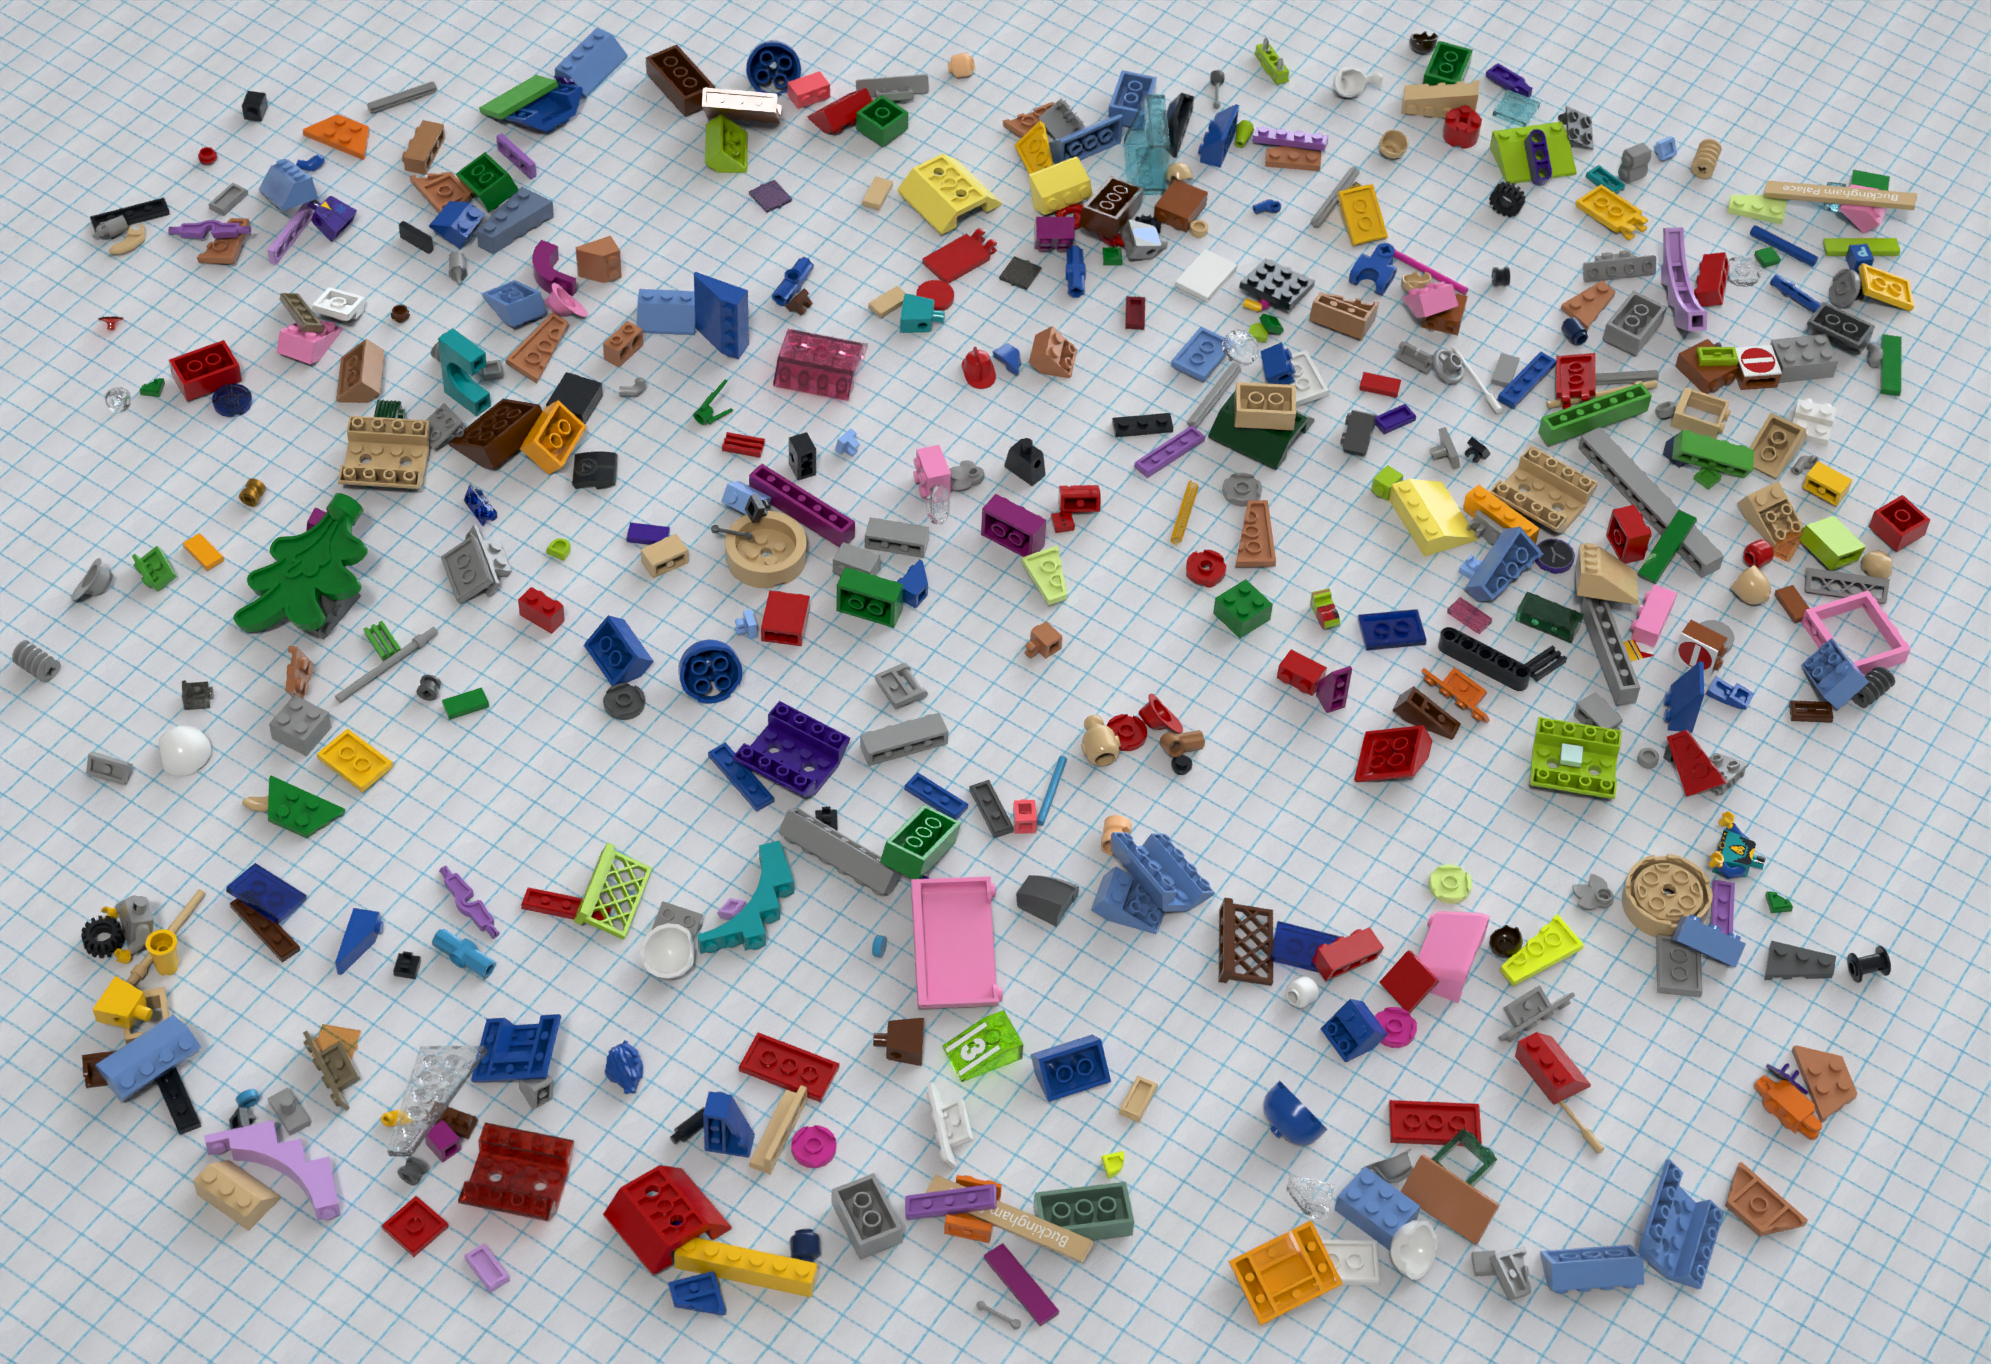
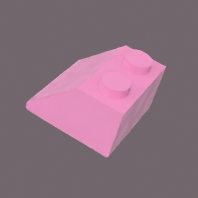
(1863, 217)

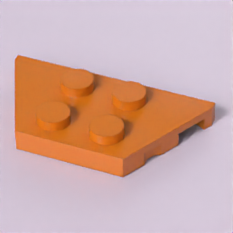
(340, 134)

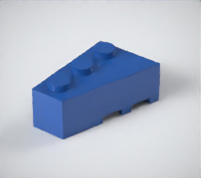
(726, 1127)

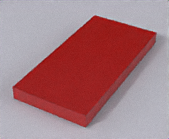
(789, 1066)
(1431, 1121)

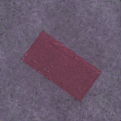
(1469, 615)

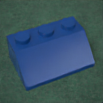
(1219, 137)
(618, 651)
(1071, 1067)

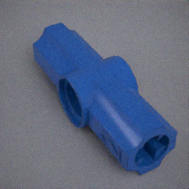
(1075, 271)
(792, 281)

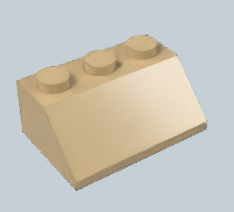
(235, 1193)

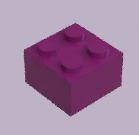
(1053, 233)

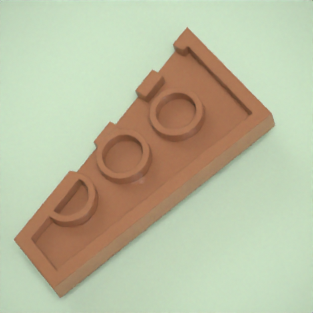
(537, 349)

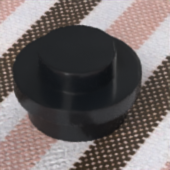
(1181, 765)

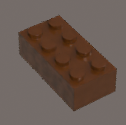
(678, 78)
(1111, 207)

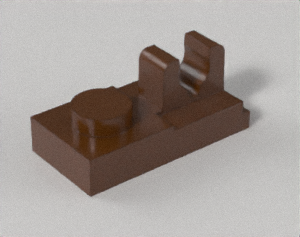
(460, 1122)

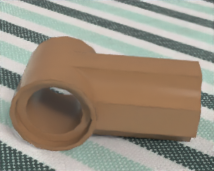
(1182, 742)

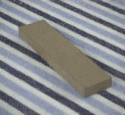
(301, 312)

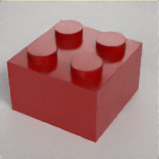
(1899, 523)
(1628, 534)

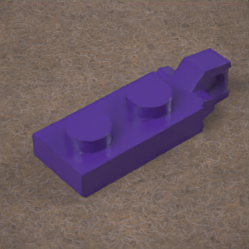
(1509, 80)

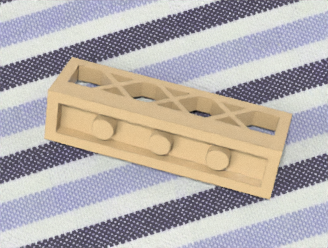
(779, 1130)

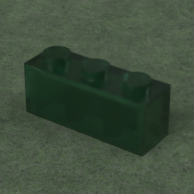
(1549, 617)

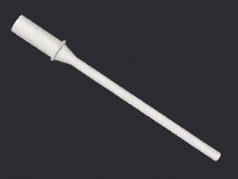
(1489, 397)

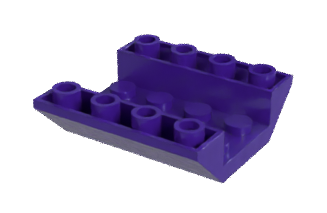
(800, 744)

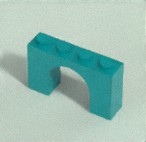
(457, 359)

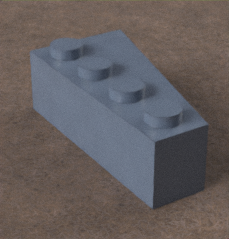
(513, 219)

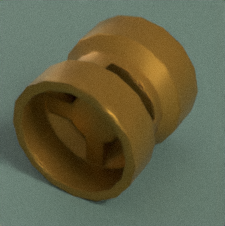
(252, 492)

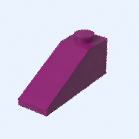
(1333, 689)

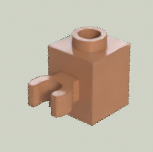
(1043, 640)

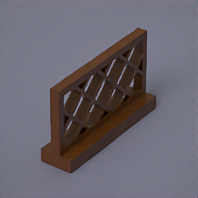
(1227, 943)

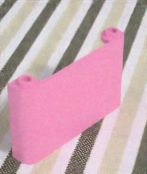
(954, 942)

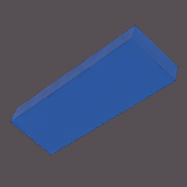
(936, 796)

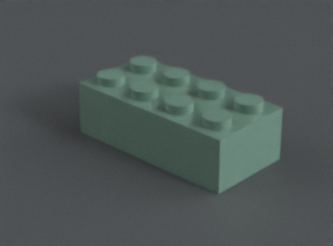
(1089, 1211)

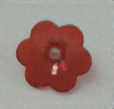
(111, 321)

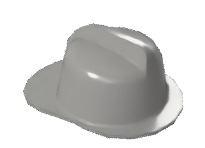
(95, 581)
(1393, 1169)

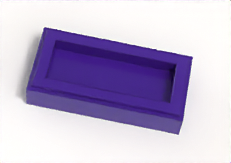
(1395, 419)
(646, 533)

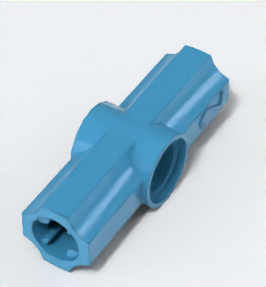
(463, 953)

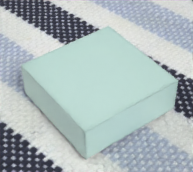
(1571, 755)

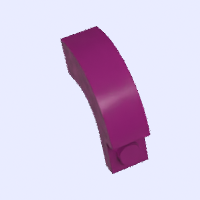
(544, 258)

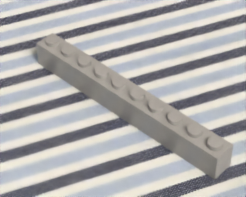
(1648, 498)

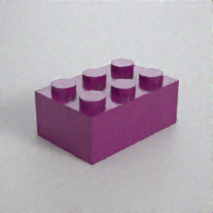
(1013, 526)

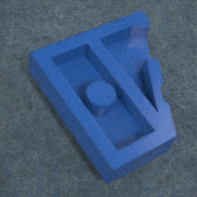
(698, 1294)

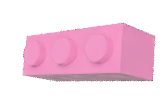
(1653, 615)

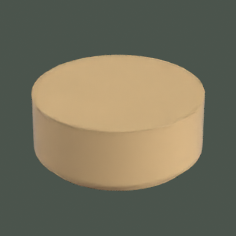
(1198, 228)

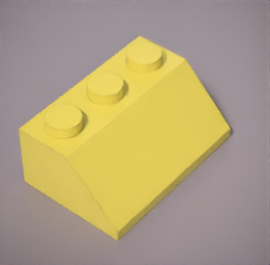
(1059, 186)

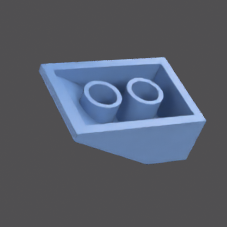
(515, 303)

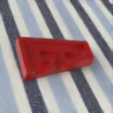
(1693, 764)

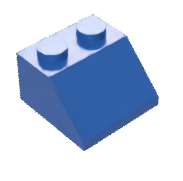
(457, 222)

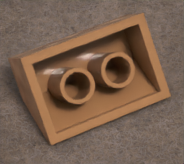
(360, 373)

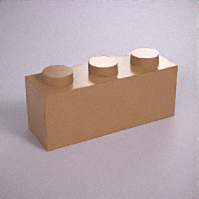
(423, 147)

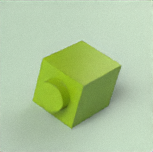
(1383, 480)

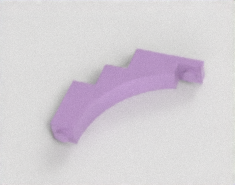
(260, 1145)

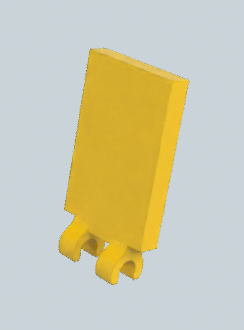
(1612, 211)

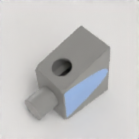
(1141, 240)

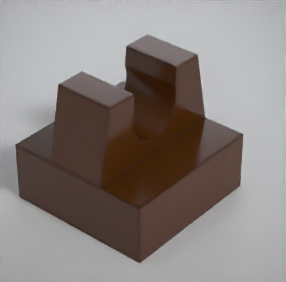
(798, 301)

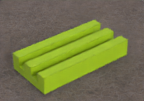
(1706, 356)

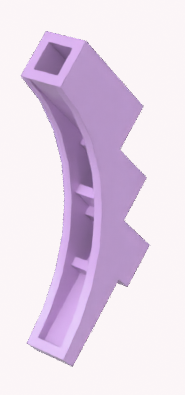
(1674, 274)

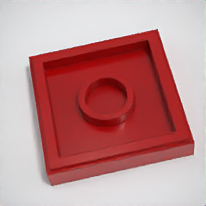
(1409, 981)
(415, 1226)

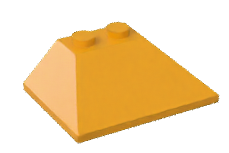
(1285, 1272)

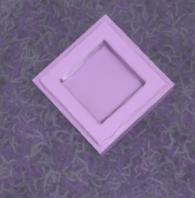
(731, 908)

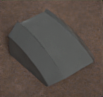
(1046, 897)

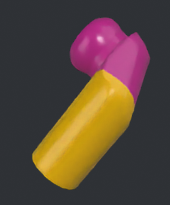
(1256, 306)

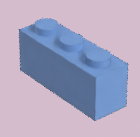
(1709, 940)

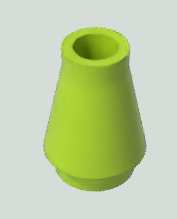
(1243, 132)

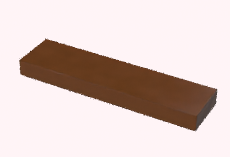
(268, 931)

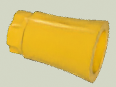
(163, 950)

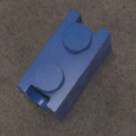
(1278, 365)

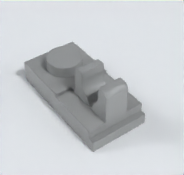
(1485, 527)
(108, 768)

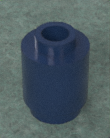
(1574, 331)

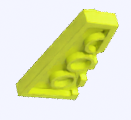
(1547, 948)

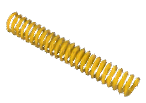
(1181, 512)

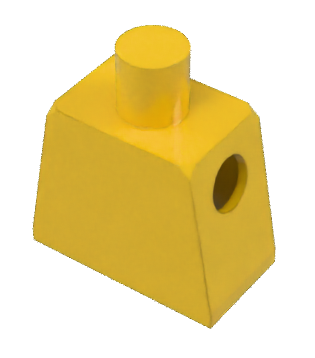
(121, 1005)

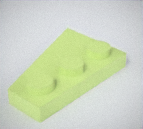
(1758, 207)
(1047, 574)

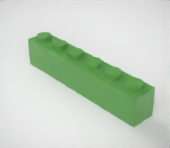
(1594, 414)

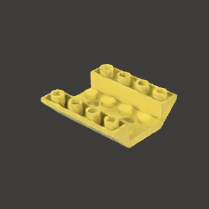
(937, 196)

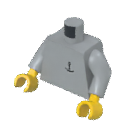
(136, 923)

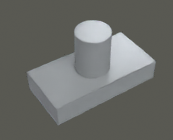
(1447, 448)
(288, 1111)

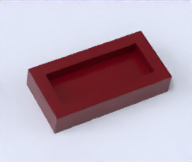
(1135, 313)

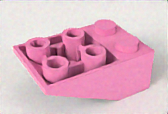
(307, 346)

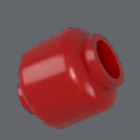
(1758, 553)

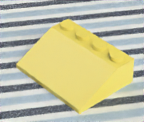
(1430, 515)

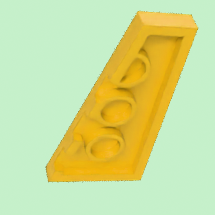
(1035, 149)

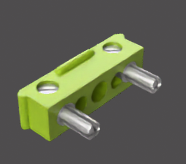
(1271, 62)

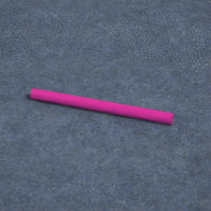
(1434, 274)

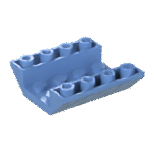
(1162, 871)
(1680, 1231)

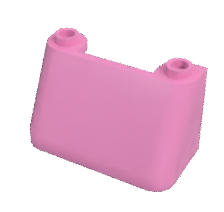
(1452, 949)

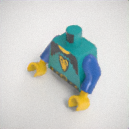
(1734, 852)

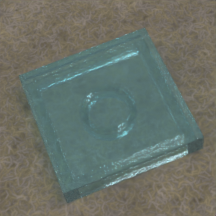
(1516, 108)

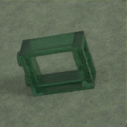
(1471, 1142)

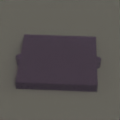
(770, 196)

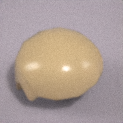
(1393, 144)
(1179, 171)
(1415, 281)
(1877, 564)

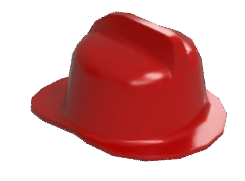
(979, 369)
(1158, 716)

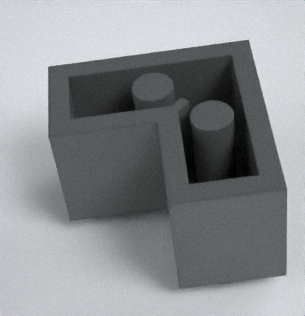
(1359, 431)

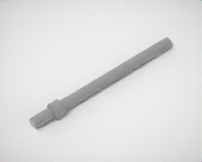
(417, 642)

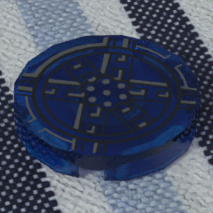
(232, 400)

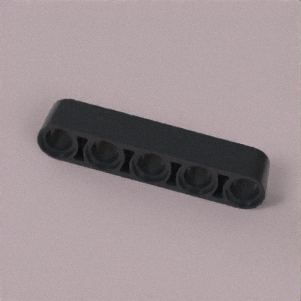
(1484, 659)

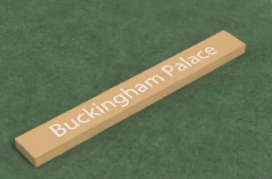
(1840, 195)
(1025, 1225)

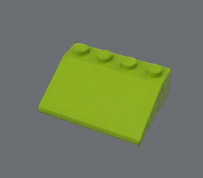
(1511, 156)

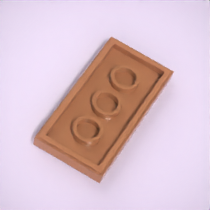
(1450, 1199)

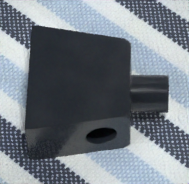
(1026, 461)

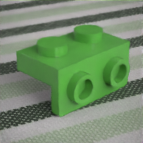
(154, 568)

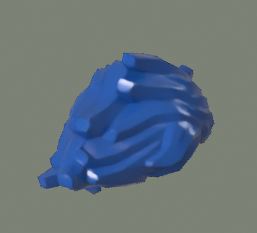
(624, 1067)

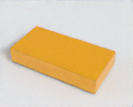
(203, 552)

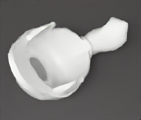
(1350, 81)

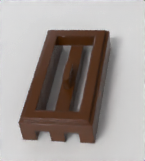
(1809, 713)

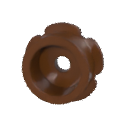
(400, 313)

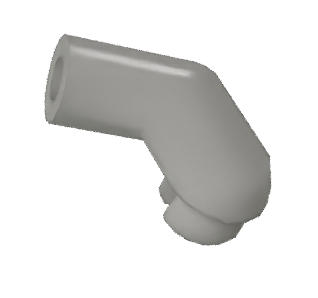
(1876, 354)
(634, 390)

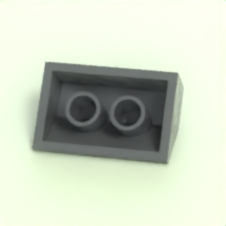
(1841, 326)

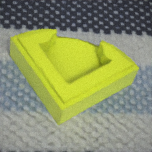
(1113, 1163)

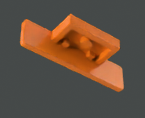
(1462, 689)

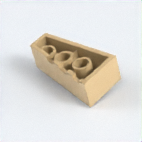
(1438, 99)

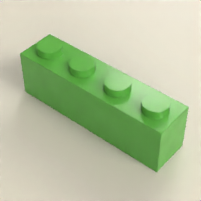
(1713, 454)

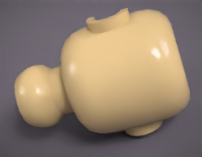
(1099, 742)

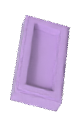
(487, 1268)

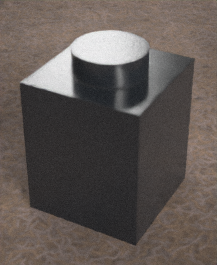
(254, 106)

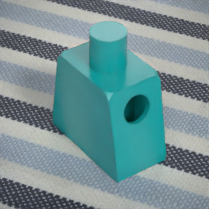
(918, 314)

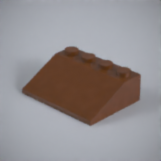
(497, 432)

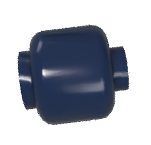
(805, 1245)

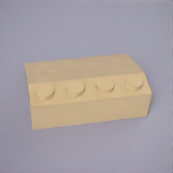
(1604, 576)

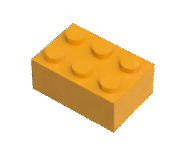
(553, 437)

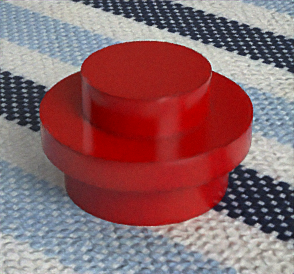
(207, 155)

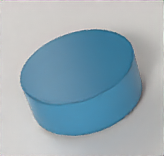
(879, 946)
(248, 1098)

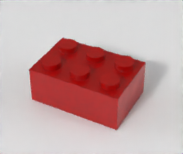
(205, 370)

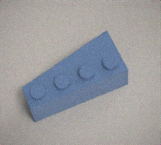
(1503, 563)

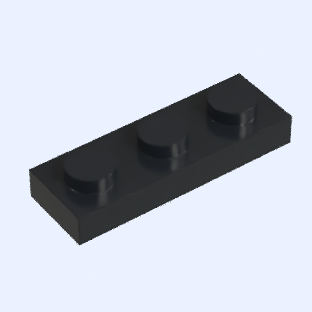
(1142, 425)

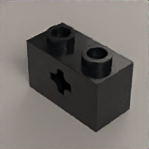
(802, 456)

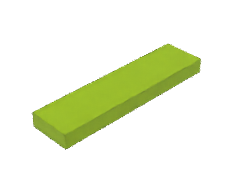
(1877, 246)

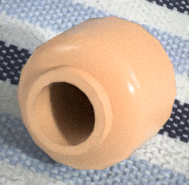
(961, 65)

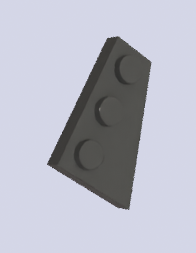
(1794, 961)

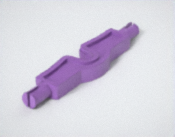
(218, 229)
(474, 910)

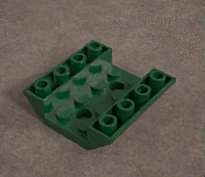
(1262, 445)

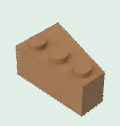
(1343, 315)

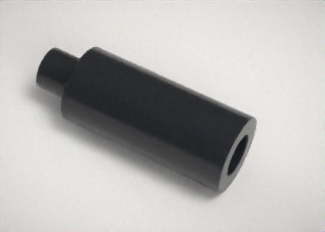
(688, 1127)

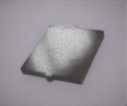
(1020, 273)

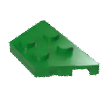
(299, 809)

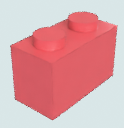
(808, 90)

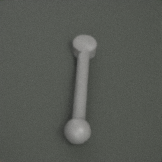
(1015, 1324)

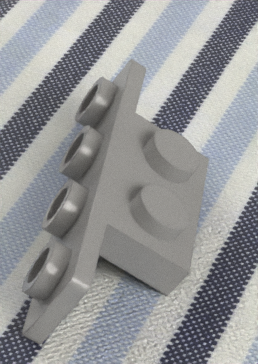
(896, 87)
(1618, 266)
(494, 557)
(1529, 1008)

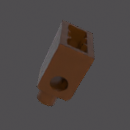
(903, 1040)

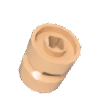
(1113, 824)

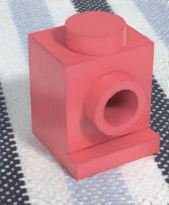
(1024, 816)

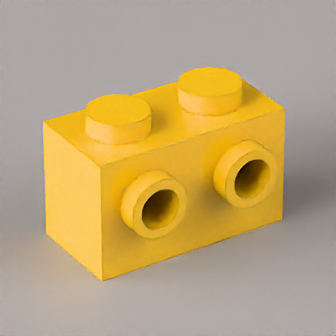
(1831, 484)

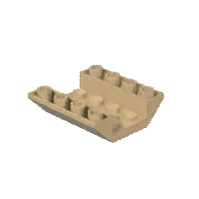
(387, 445)
(1548, 486)

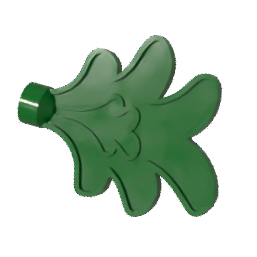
(304, 569)

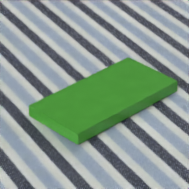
(518, 97)

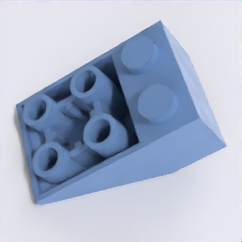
(1834, 674)
(1126, 902)

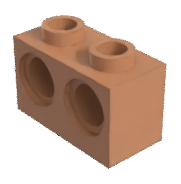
(623, 344)

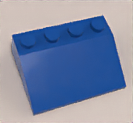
(722, 314)

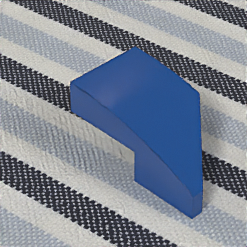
(1010, 356)

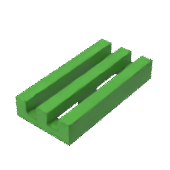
(376, 629)

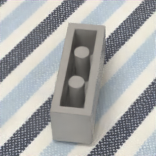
(896, 537)

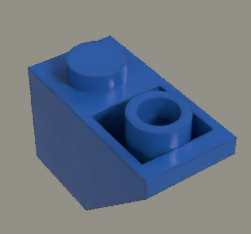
(914, 585)

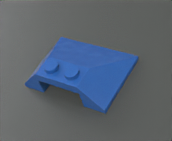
(549, 109)
(516, 1050)

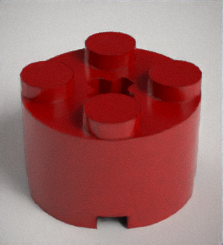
(1462, 127)

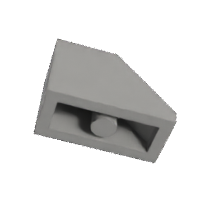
(537, 1091)

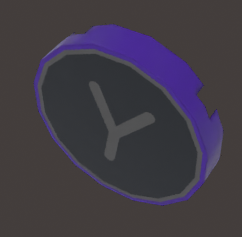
(1557, 556)

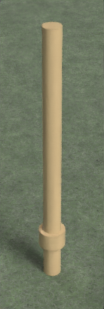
(1558, 403)
(139, 971)

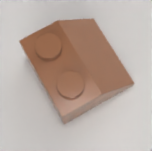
(599, 260)

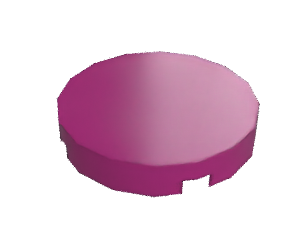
(1398, 1025)
(813, 1146)

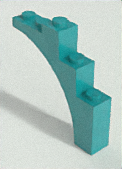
(763, 907)

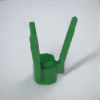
(705, 412)

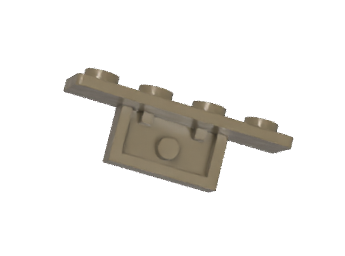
(336, 1066)

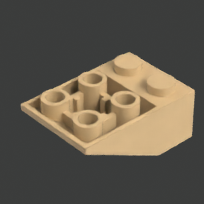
(1770, 513)

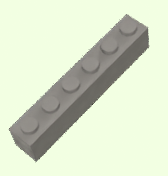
(1610, 650)
(838, 850)

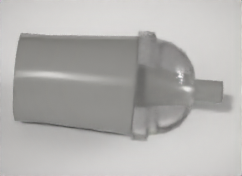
(111, 228)
(457, 267)

